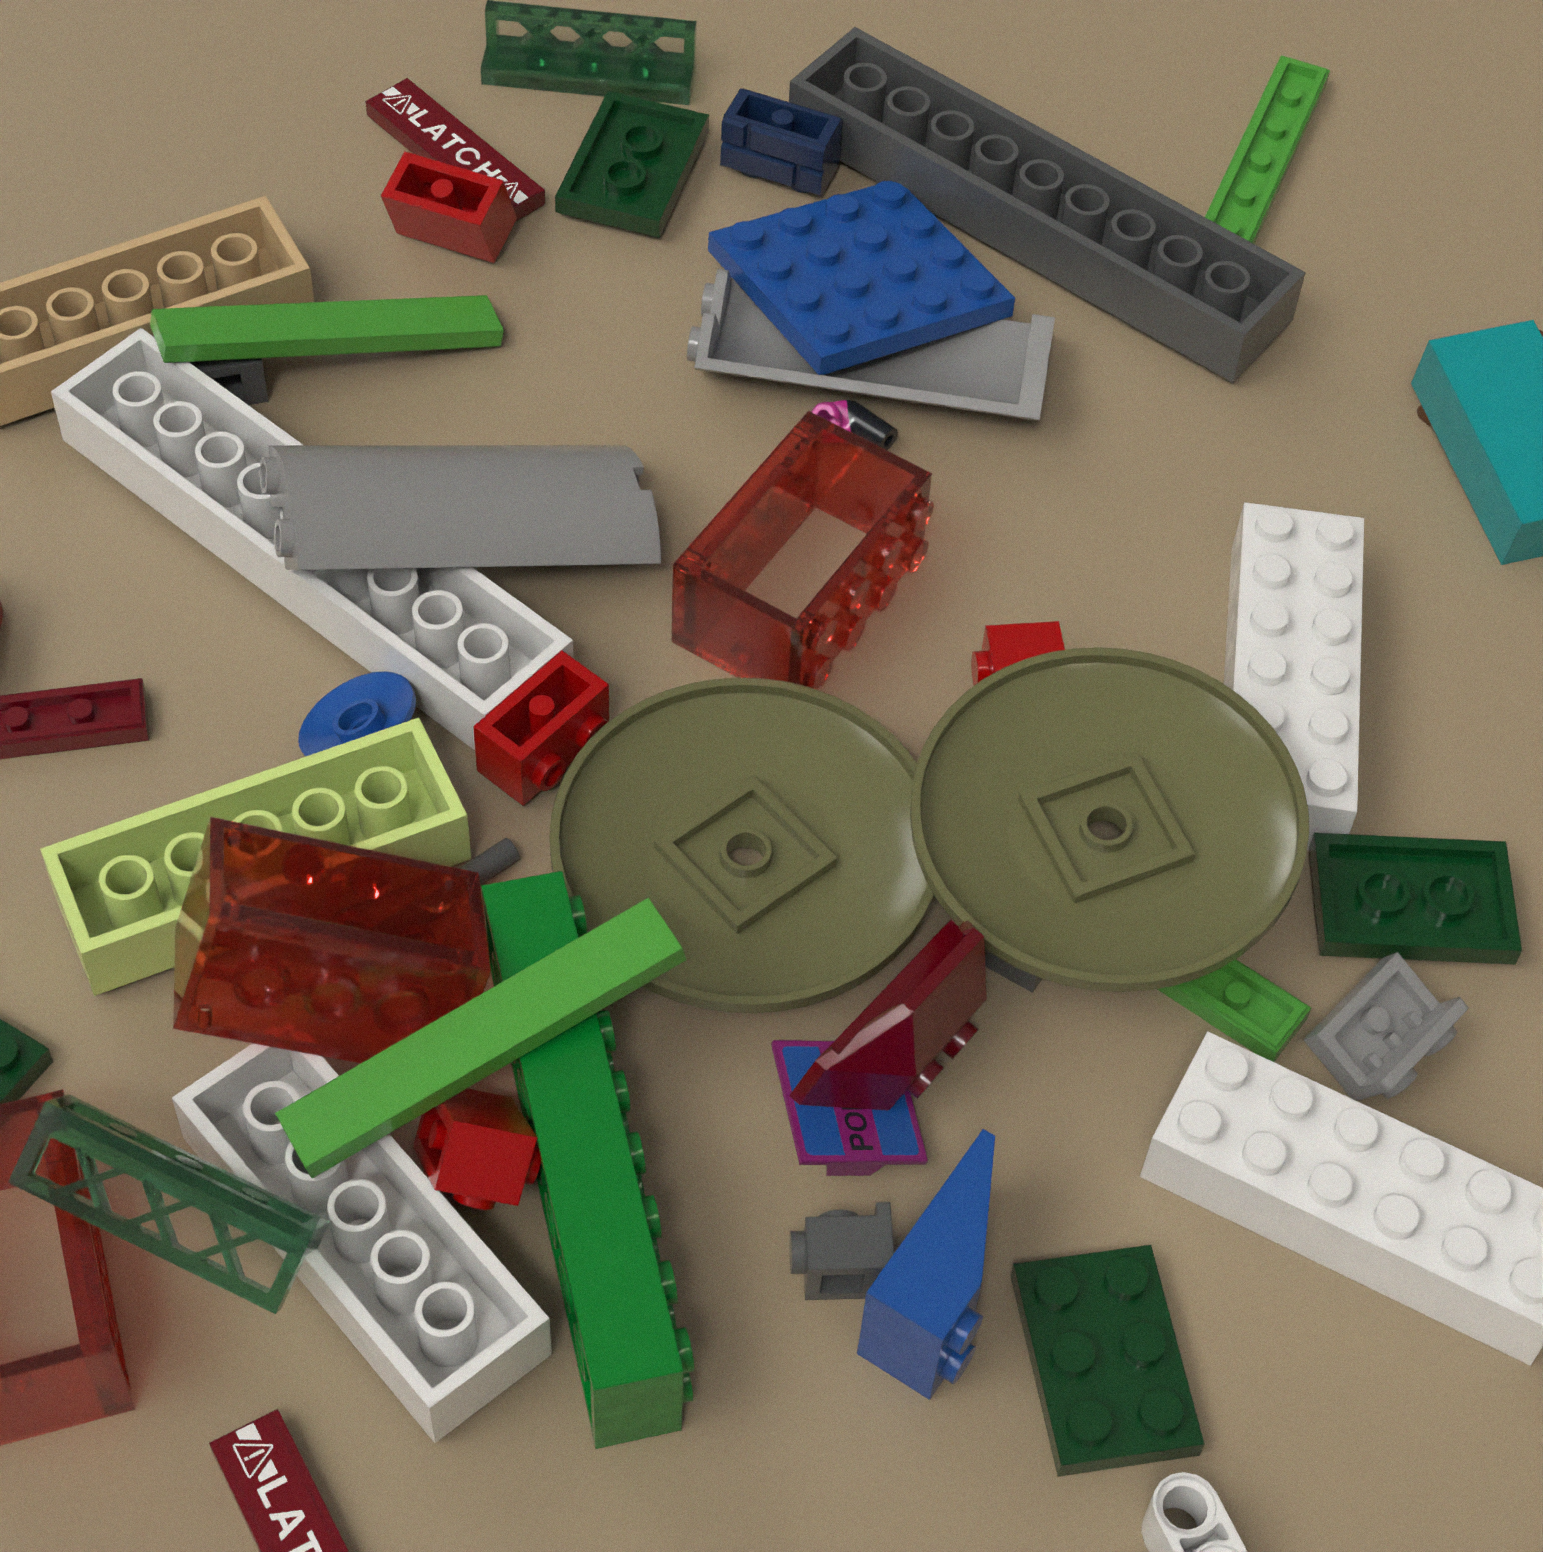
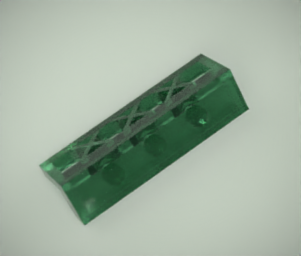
(590, 62)
(180, 1175)

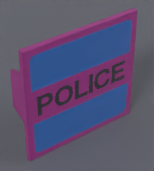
(845, 1138)

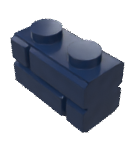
(781, 141)

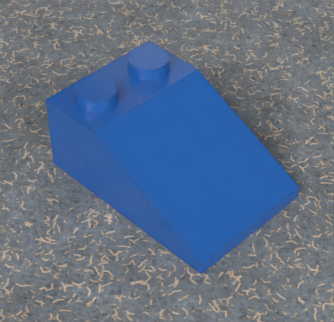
(927, 1295)

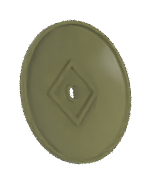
(1124, 739)
(761, 769)

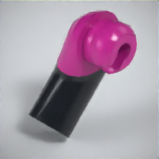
(859, 421)

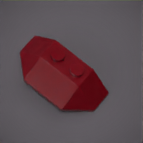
(904, 1028)

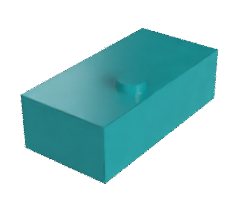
(1488, 415)

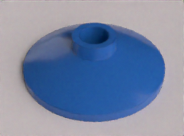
(356, 710)

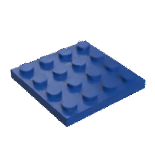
(859, 276)

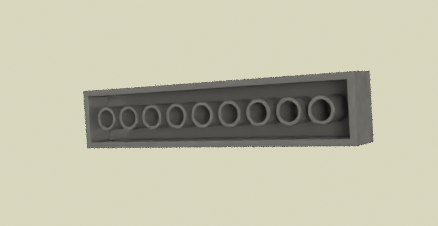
(1053, 205)

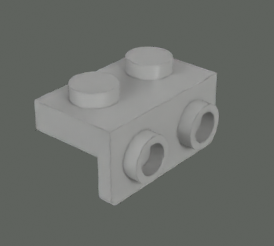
(1383, 1030)

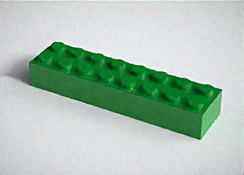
(592, 1188)

